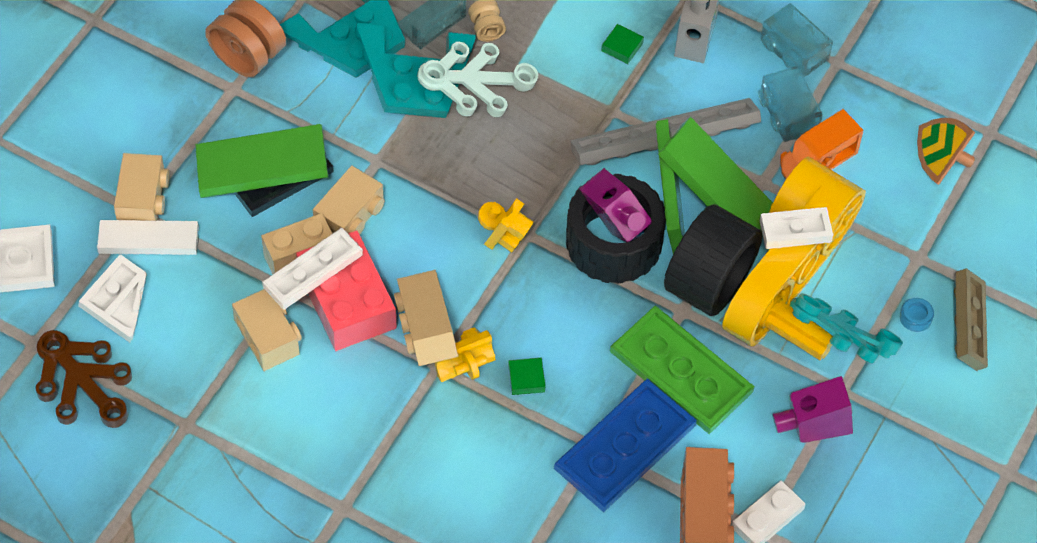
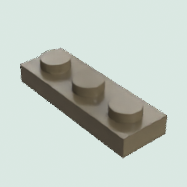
(971, 319)

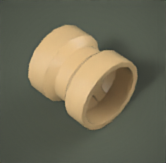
(487, 21)

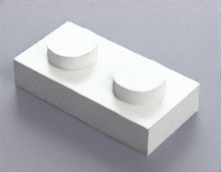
(796, 228)
(768, 514)

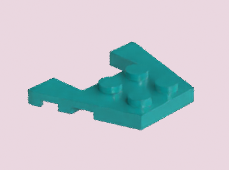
(339, 42)
(397, 77)

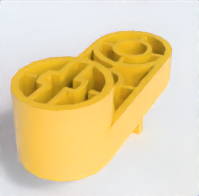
(783, 272)

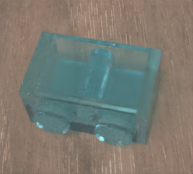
(796, 40)
(789, 103)

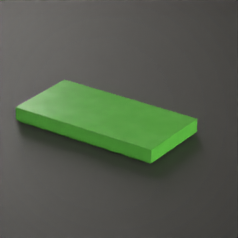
(261, 160)
(713, 174)
(671, 190)
(682, 368)

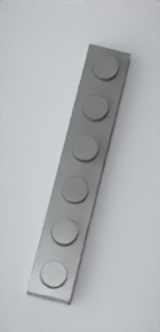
(643, 136)

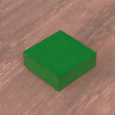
(622, 44)
(526, 376)

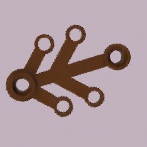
(80, 375)

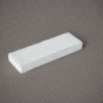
(148, 237)
(312, 268)

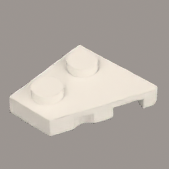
(117, 297)

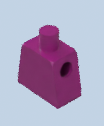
(622, 212)
(818, 412)

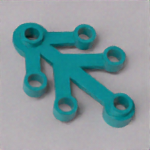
(843, 329)

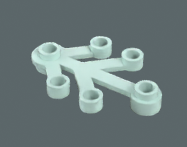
(474, 79)

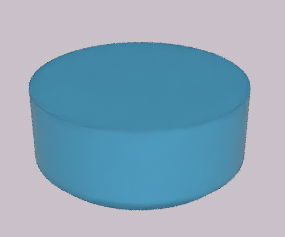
(916, 314)

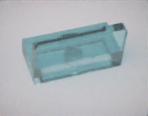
(432, 20)

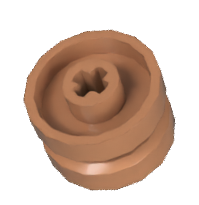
(245, 37)

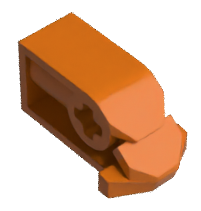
(828, 143)

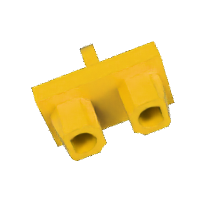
(508, 226)
(473, 351)

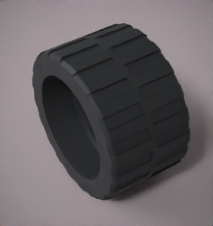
(712, 259)
(615, 260)

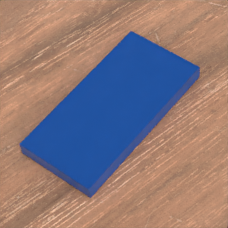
(625, 445)

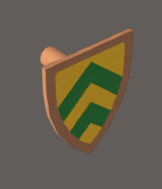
(942, 144)

